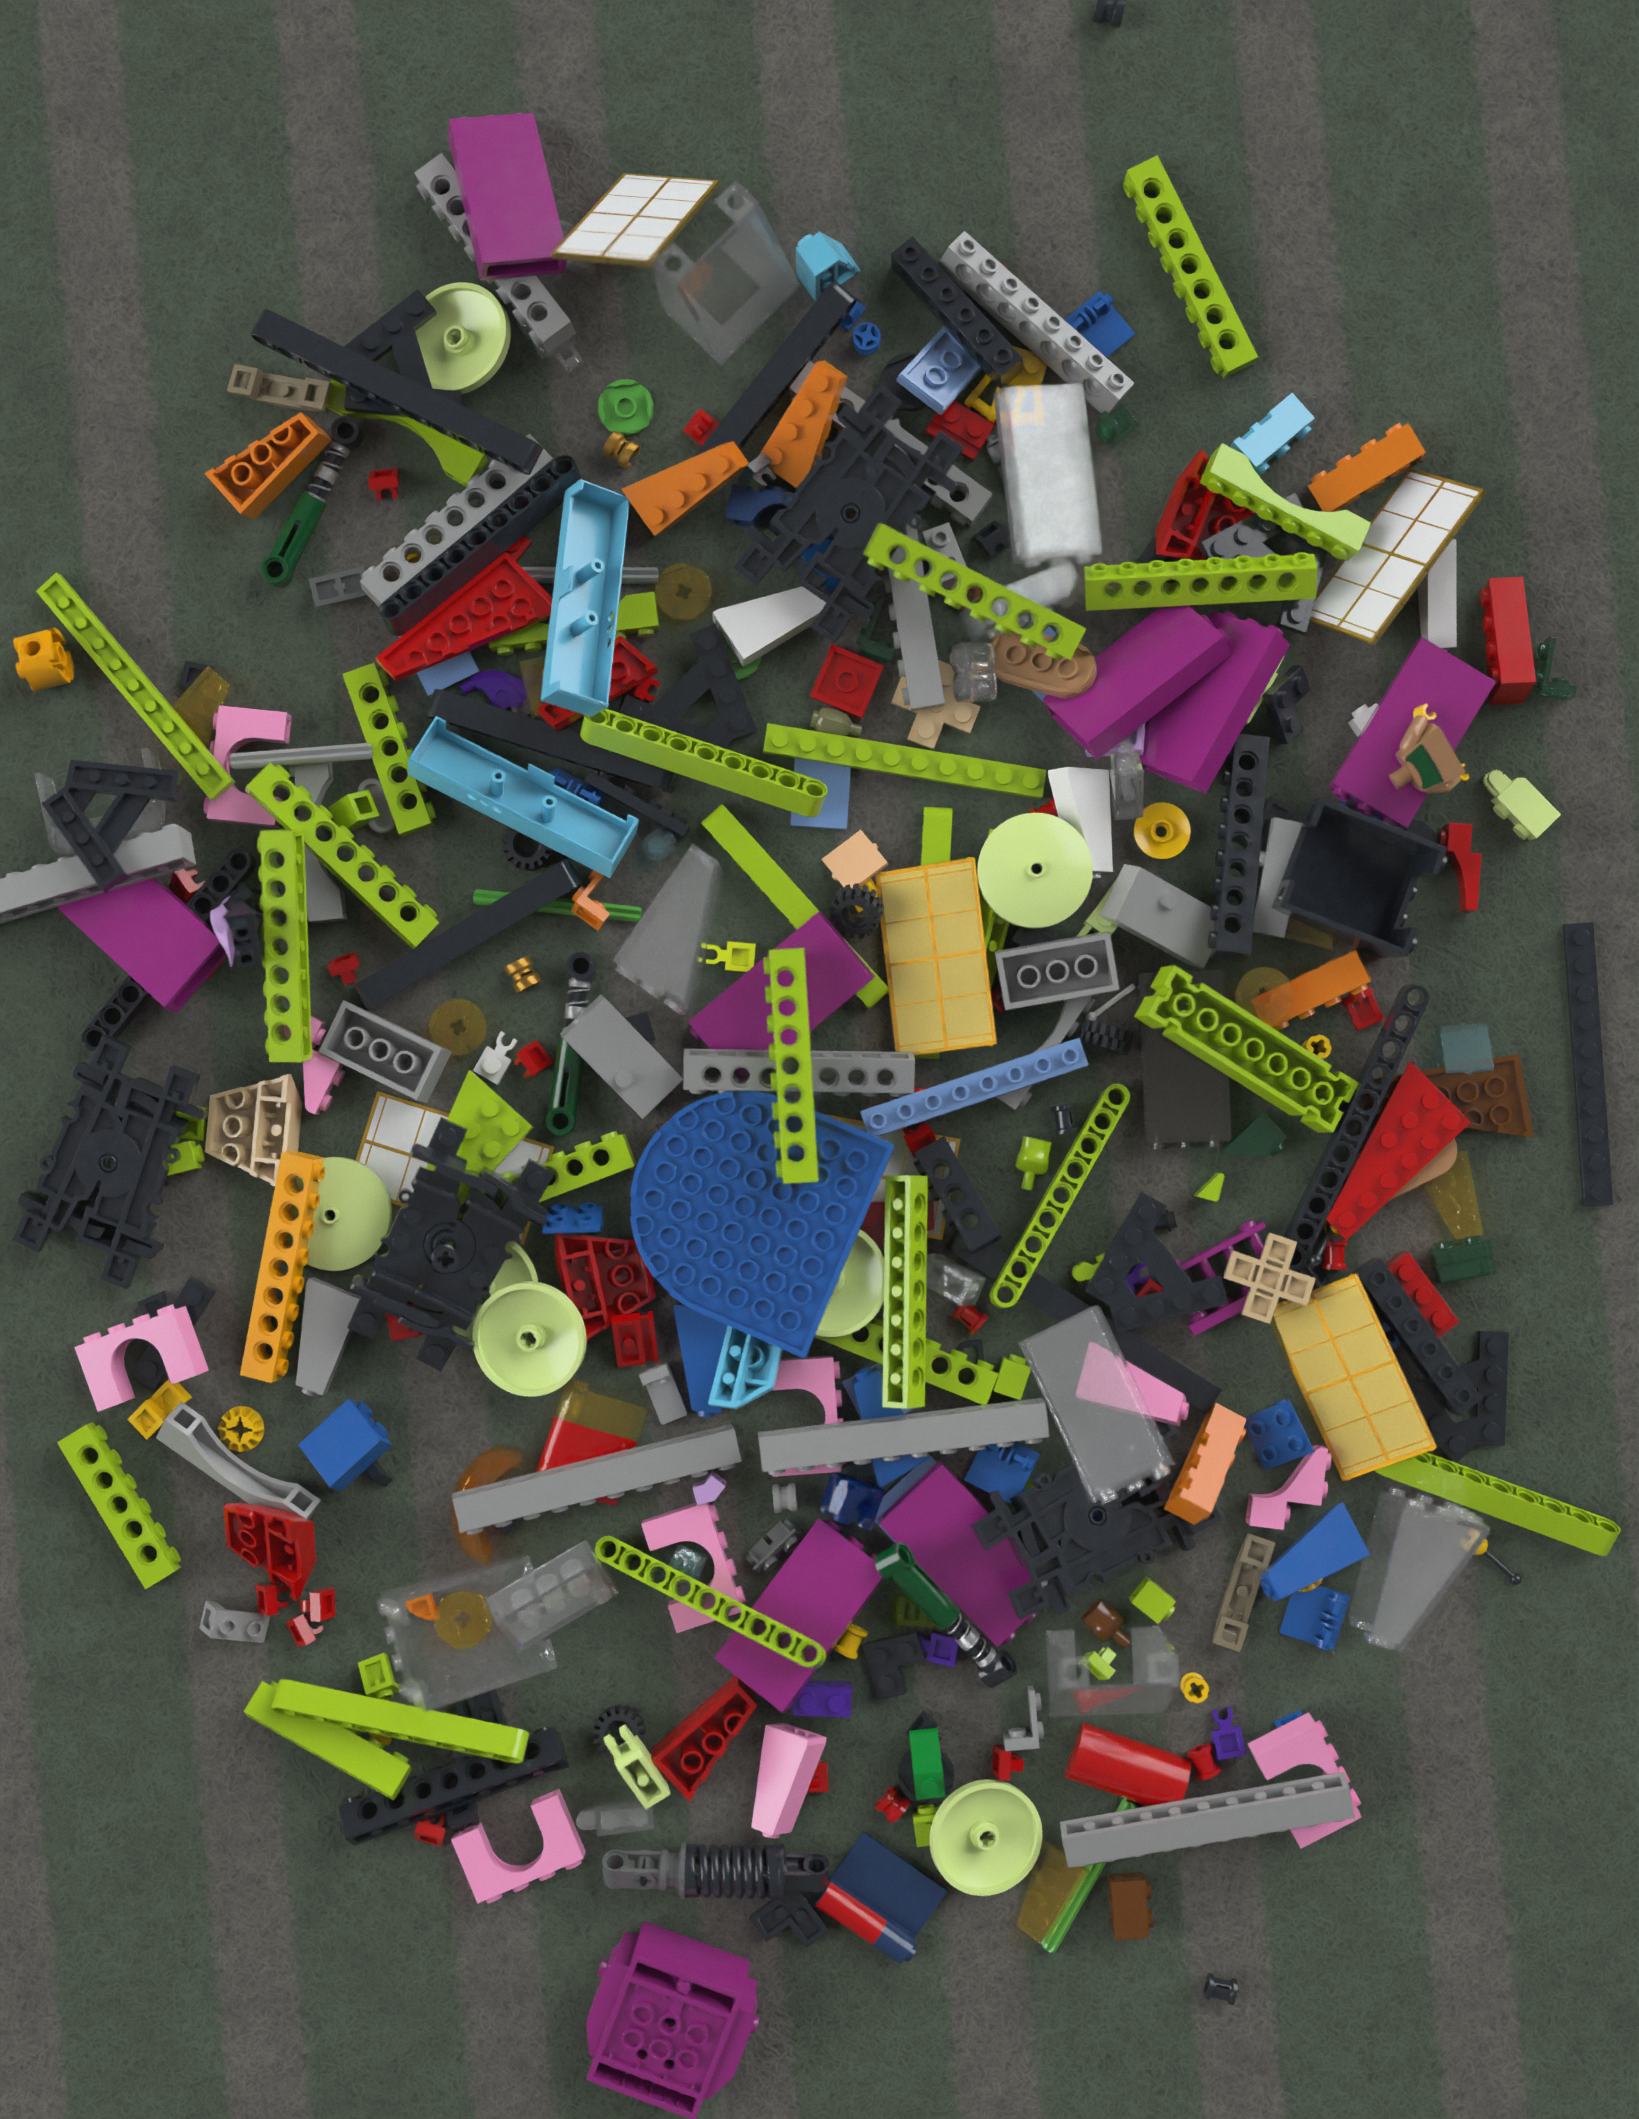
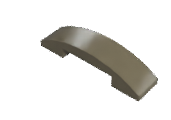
(279, 390)
(1241, 1592)

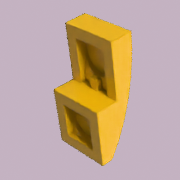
(155, 1410)

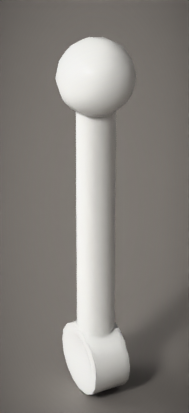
(1093, 1015)

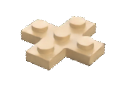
(930, 721)
(1269, 1277)

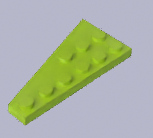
(491, 1126)

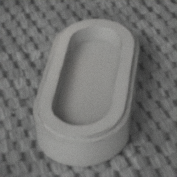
(385, 822)

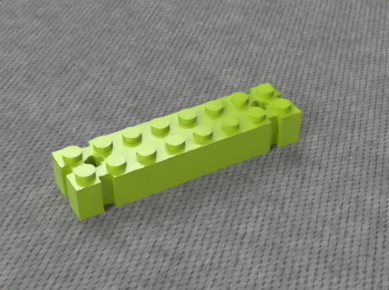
(1246, 1049)

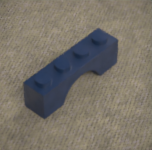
(755, 508)

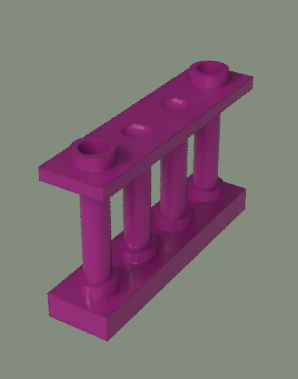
(1204, 1320)

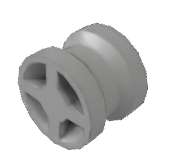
(784, 1497)

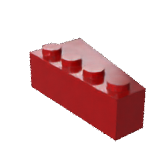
(1507, 640)
(703, 1736)

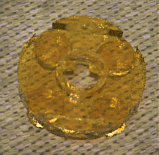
(669, 584)
(1272, 980)
(450, 1013)
(475, 1629)

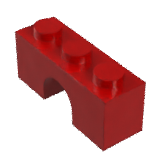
(1422, 1293)

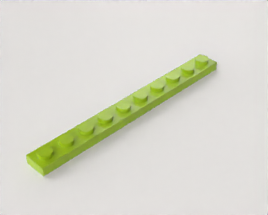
(135, 687)
(904, 761)

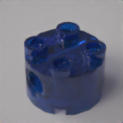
(851, 1500)

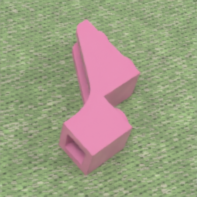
(319, 1072)
(1303, 1486)

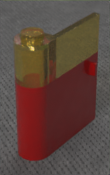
(590, 1427)

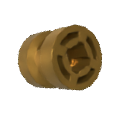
(620, 449)
(520, 968)

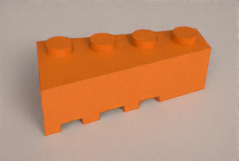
(806, 424)
(269, 465)
(1367, 468)

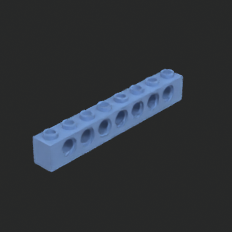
(974, 1088)

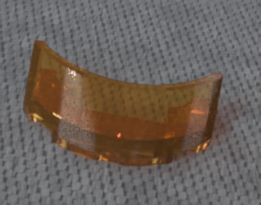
(480, 1472)

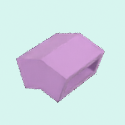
(708, 1489)

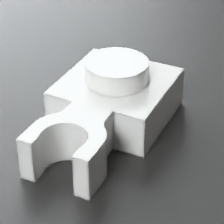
(494, 1062)

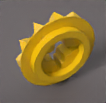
(250, 1419)

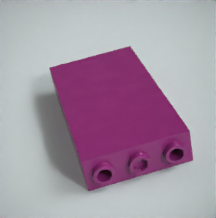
(506, 195)
(1141, 676)
(1425, 677)
(1201, 725)
(151, 938)
(740, 1013)
(935, 1525)
(813, 1594)

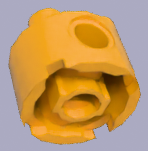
(44, 659)

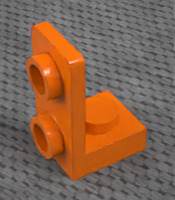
(590, 910)

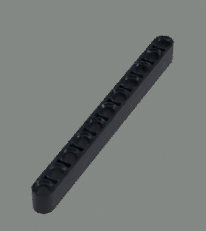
(396, 392)
(1364, 1117)
(1064, 1305)

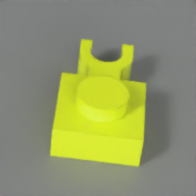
(738, 955)

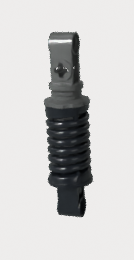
(703, 1872)

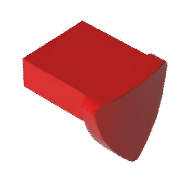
(1362, 1009)

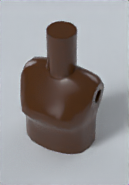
(1105, 1623)

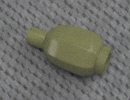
(834, 722)

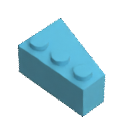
(821, 262)
(1274, 433)

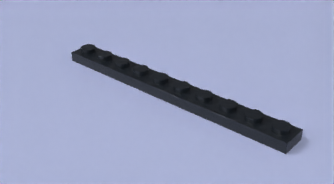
(1587, 1064)

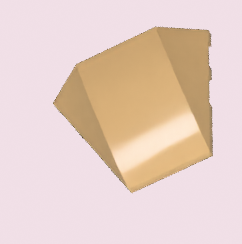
(255, 1126)

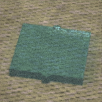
(1466, 1048)

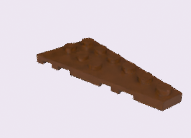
(1486, 1098)

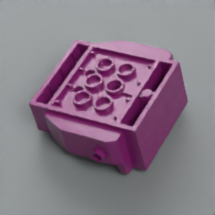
(659, 2059)

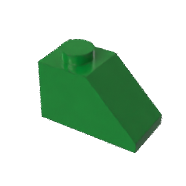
(927, 1764)

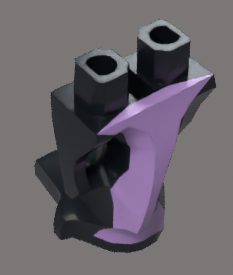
(238, 924)

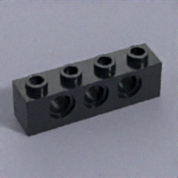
(941, 1154)

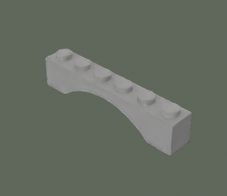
(323, 895)
(1065, 1026)
(195, 1441)

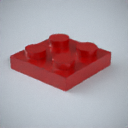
(846, 681)

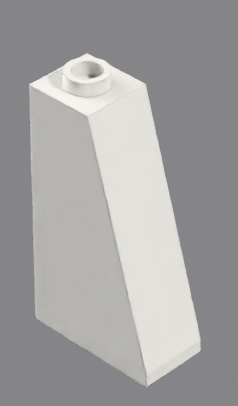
(1438, 601)
(766, 622)
(1084, 803)

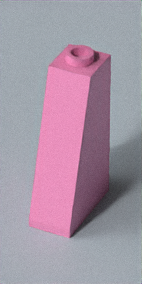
(1163, 1401)
(784, 1776)

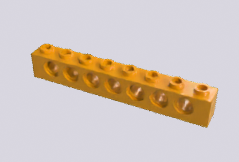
(256, 1361)

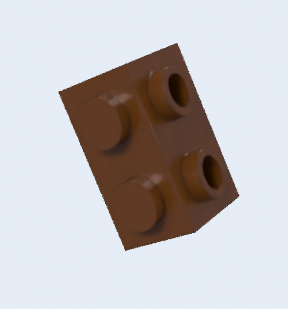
(1129, 1905)

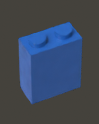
(345, 1444)

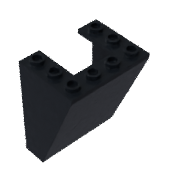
(1356, 878)

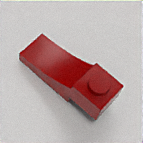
(1466, 864)

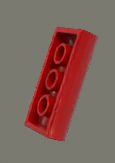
(1127, 1767)

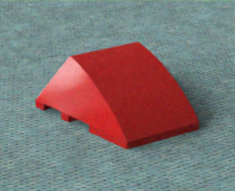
(1194, 514)
(602, 1278)
(274, 1540)

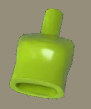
(1032, 1159)

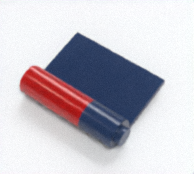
(881, 1897)

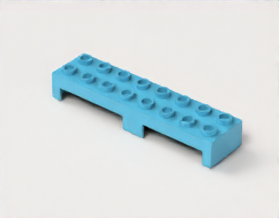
(585, 598)
(521, 799)

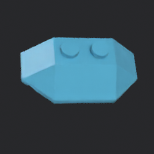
(744, 1370)

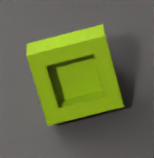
(1100, 1663)

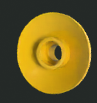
(1176, 827)

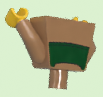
(1427, 757)

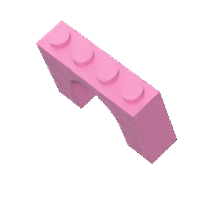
(234, 729)
(104, 1356)
(817, 1376)
(697, 1525)
(1299, 1744)
(492, 1876)

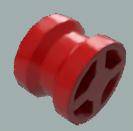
(892, 1804)

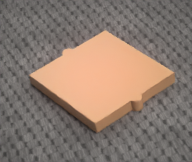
(855, 860)

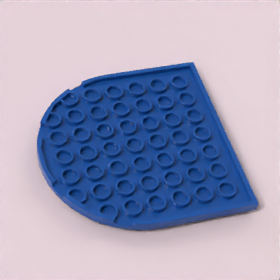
(734, 1235)

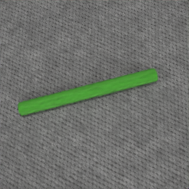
(563, 906)
(1064, 1921)

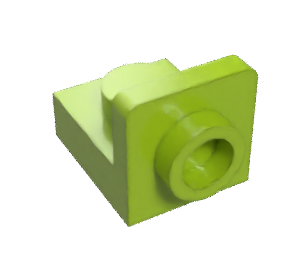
(378, 1677)
(922, 1822)

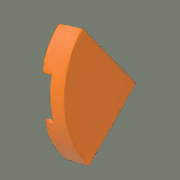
(422, 1607)

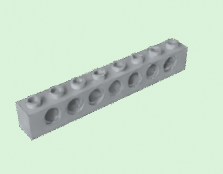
(1034, 323)
(551, 331)
(975, 495)
(437, 524)
(841, 1062)

